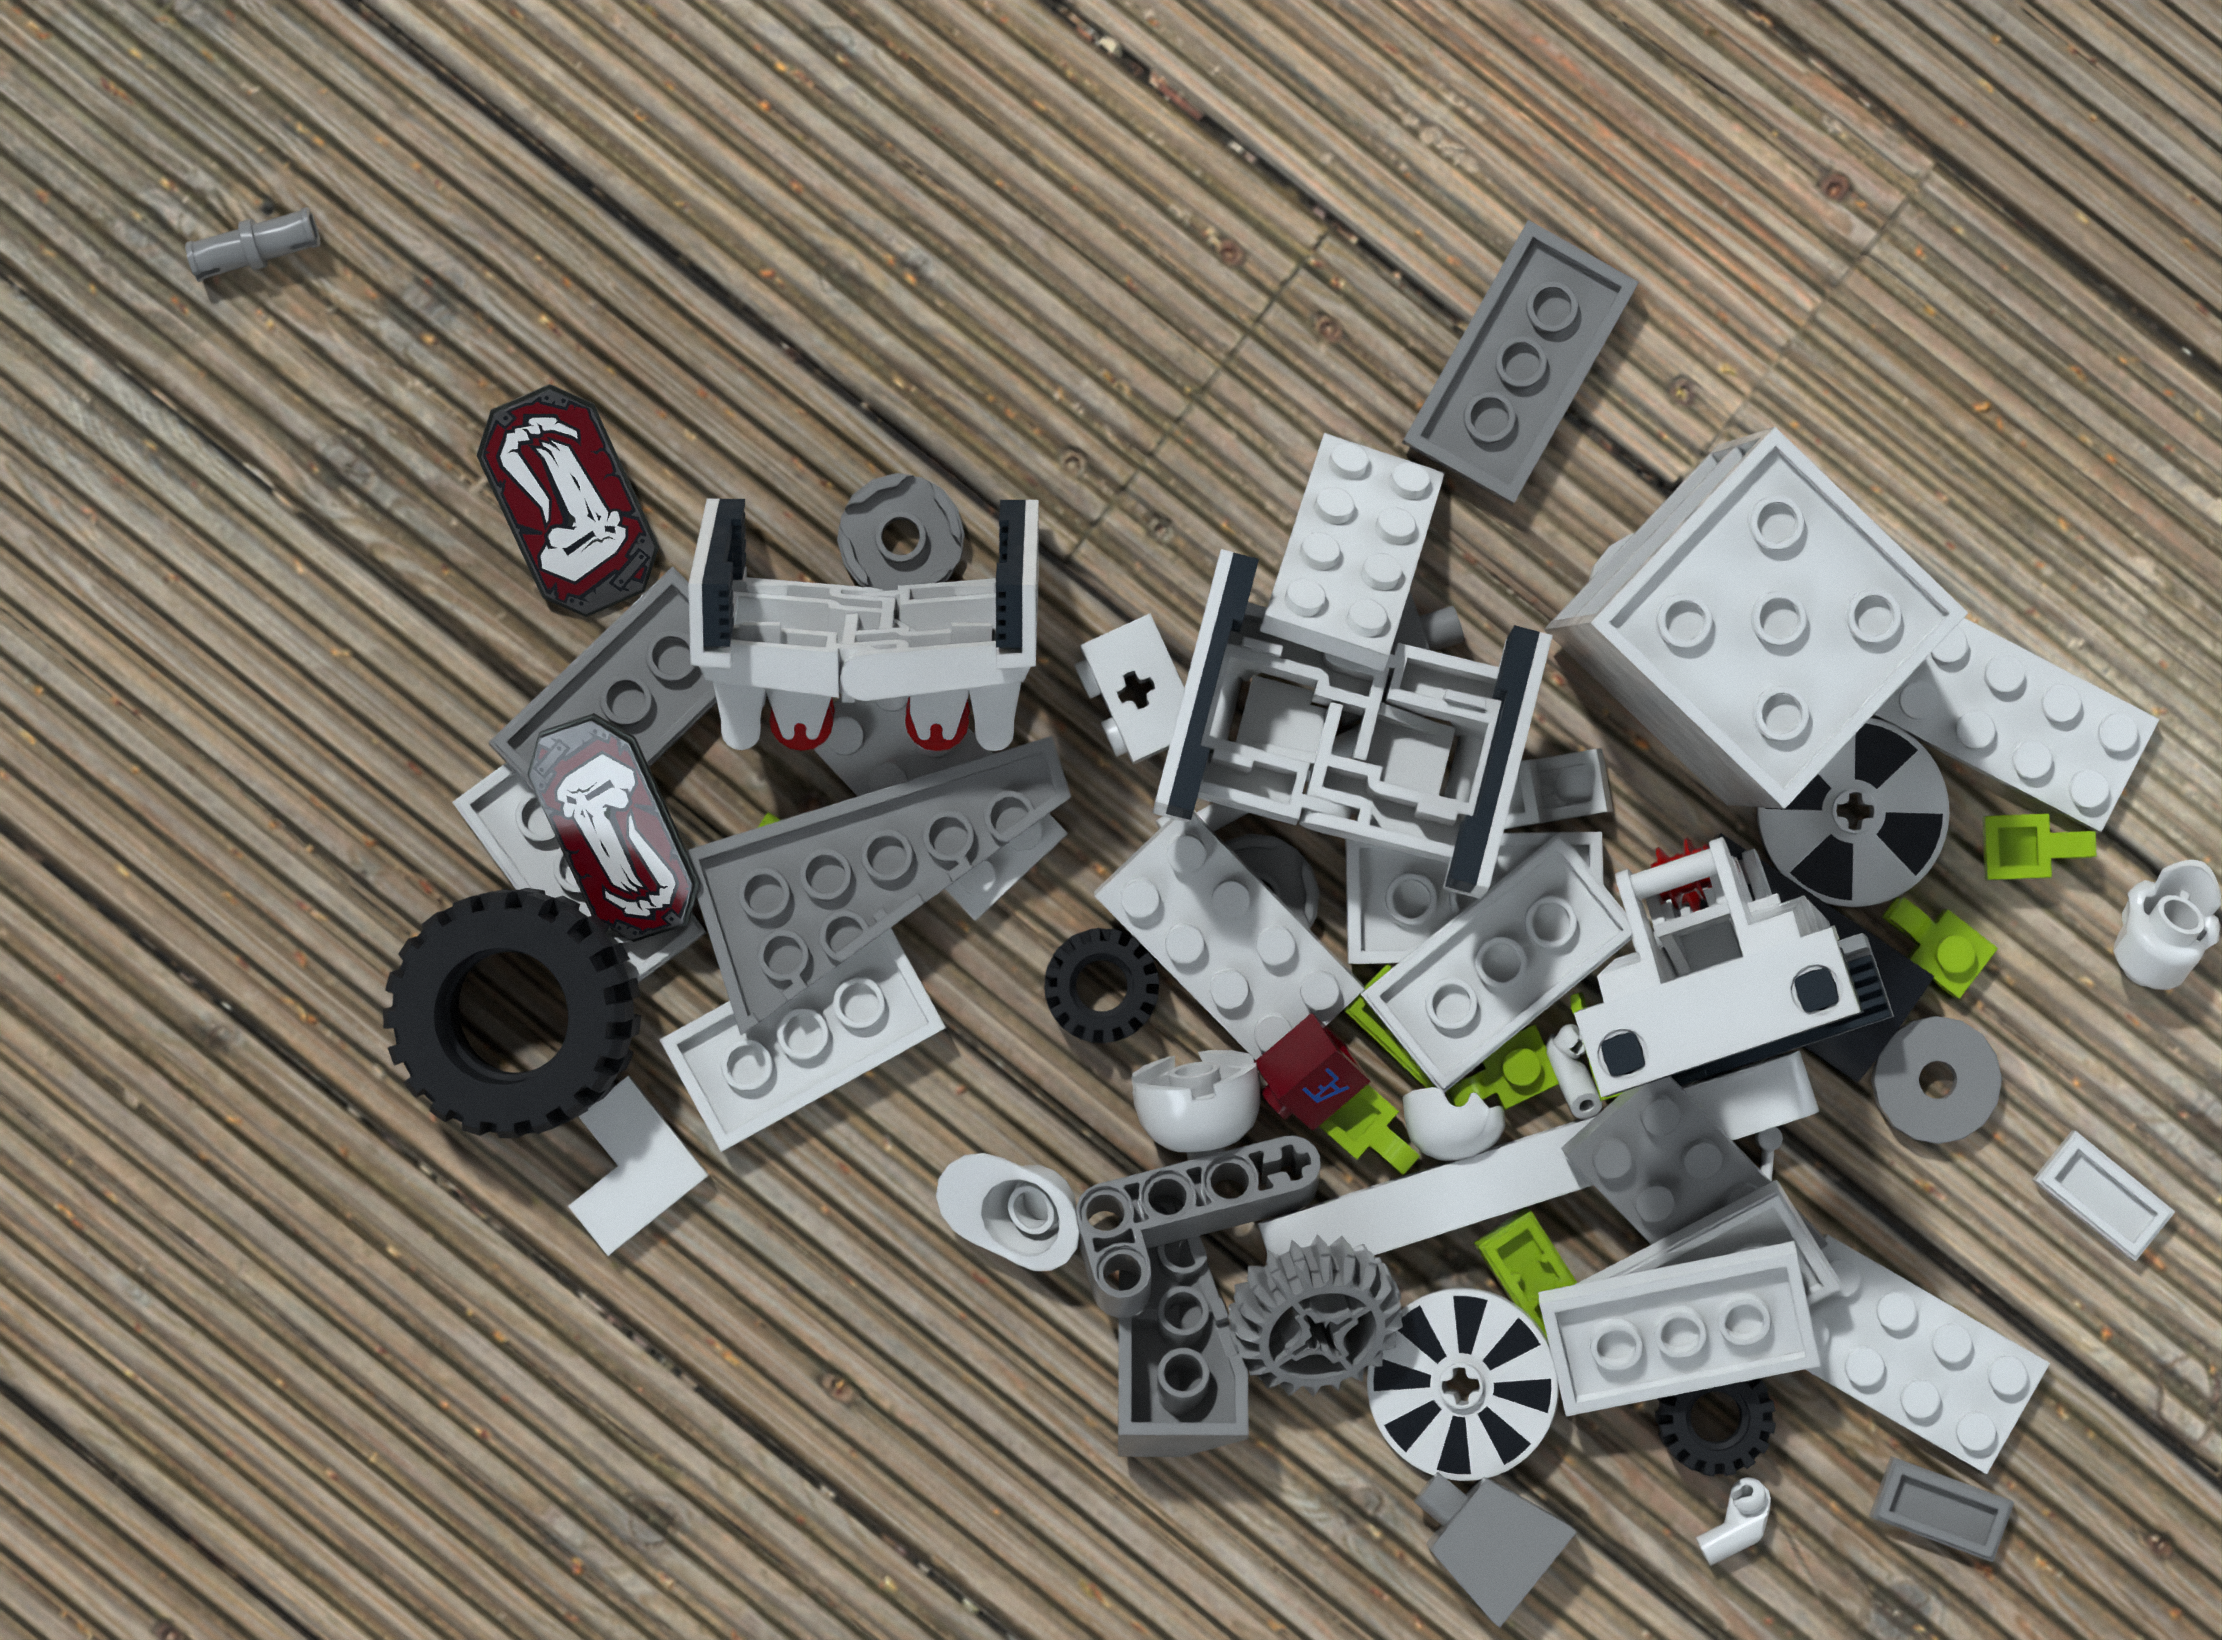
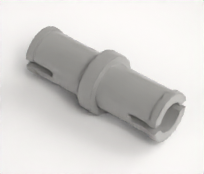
(252, 244)

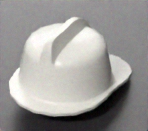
(1011, 1209)

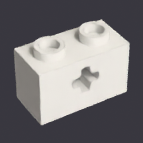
(1137, 652)

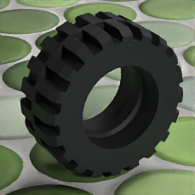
(430, 1028)

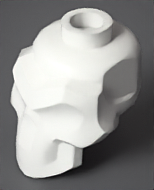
(2169, 925)

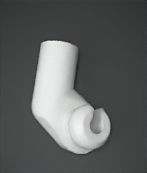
(1571, 1072)
(1743, 1523)

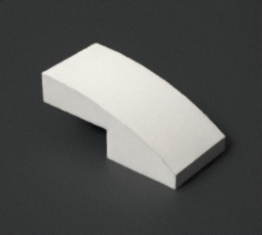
(1560, 789)

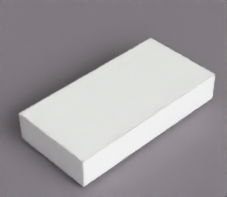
(2103, 1195)

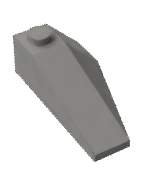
(1176, 1359)

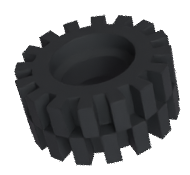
(1141, 985)
(1721, 1456)

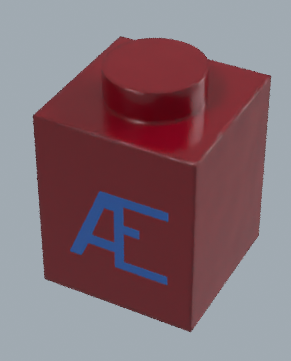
(1310, 1073)

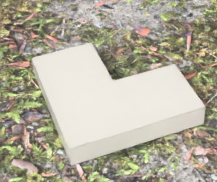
(650, 1172)

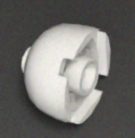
(1199, 1103)

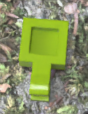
(2024, 846)
(1942, 947)
(1511, 1072)
(1364, 1124)

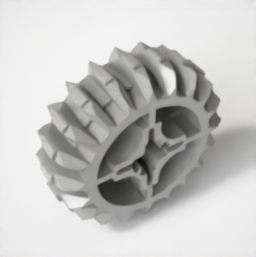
(1315, 1315)

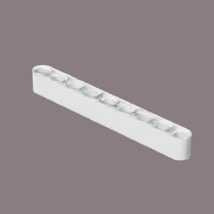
(1525, 1169)

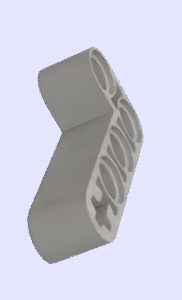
(1202, 1211)

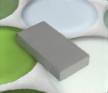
(1941, 1509)

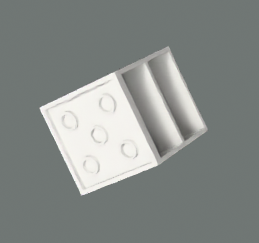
(1756, 621)

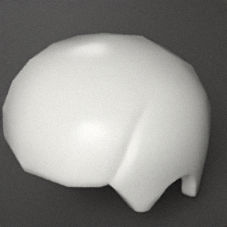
(1448, 1130)

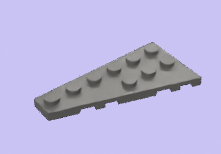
(828, 882)

